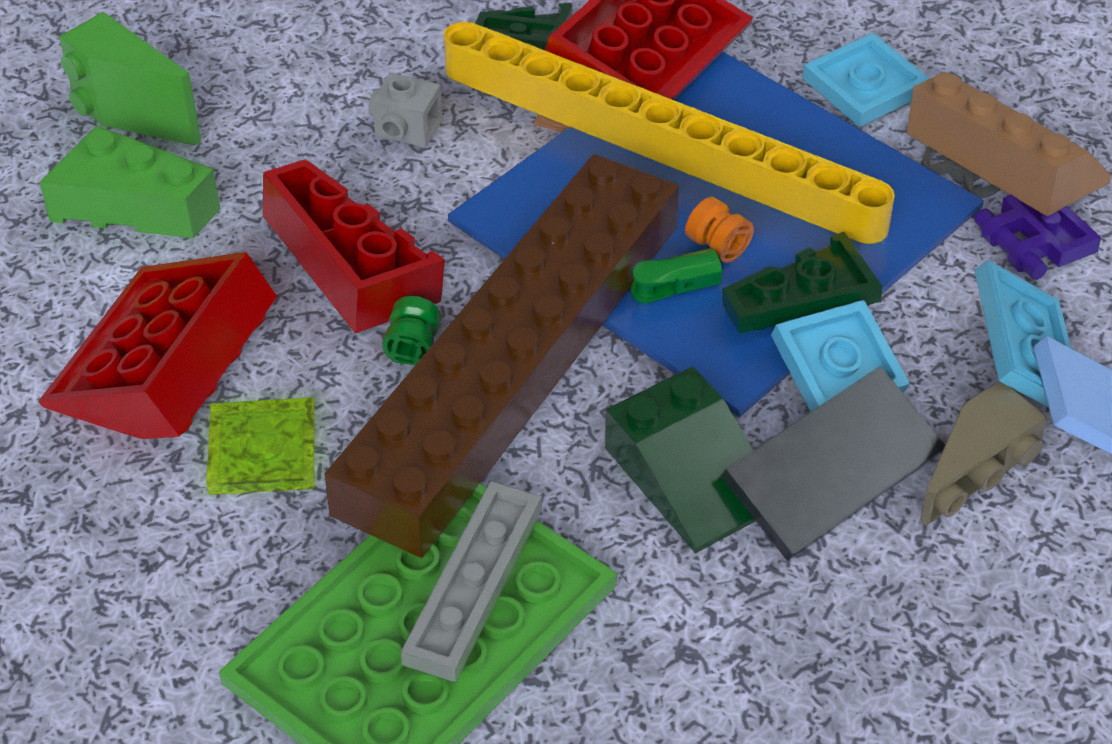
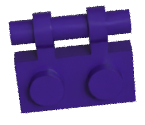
(1058, 236)

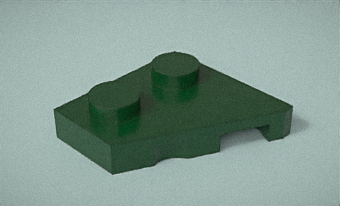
(524, 24)

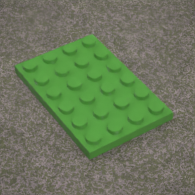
(335, 659)

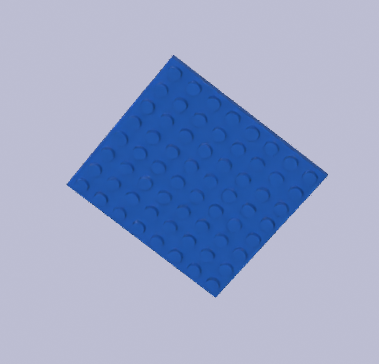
(694, 325)

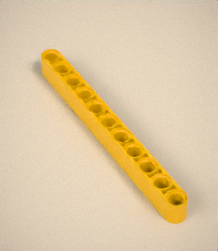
(670, 133)

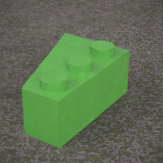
(130, 184)

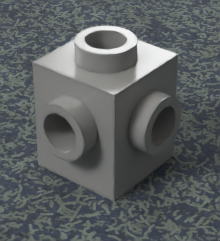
(406, 109)

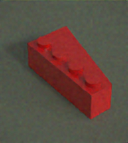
(346, 246)

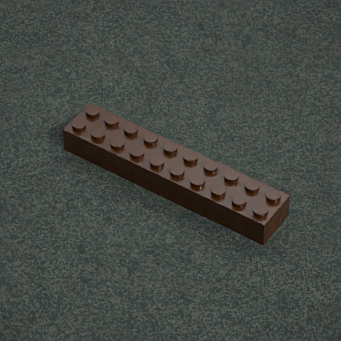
(500, 357)

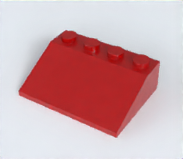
(649, 41)
(163, 346)

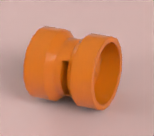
(716, 227)

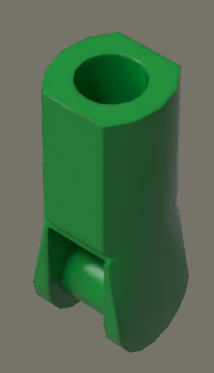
(675, 275)

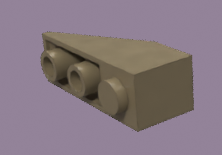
(986, 441)

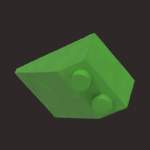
(128, 82)

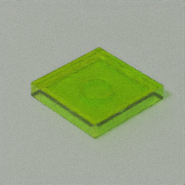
(261, 446)

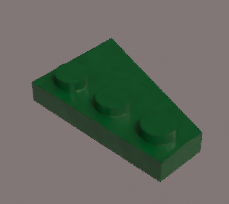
(803, 288)

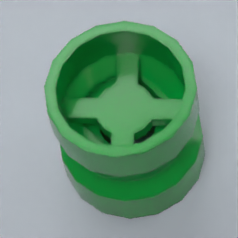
(411, 329)

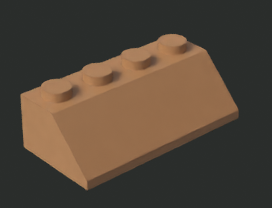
(1002, 145)

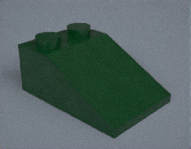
(675, 448)

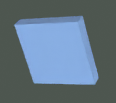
(1076, 392)

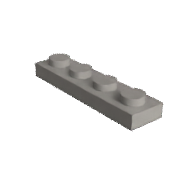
(471, 582)

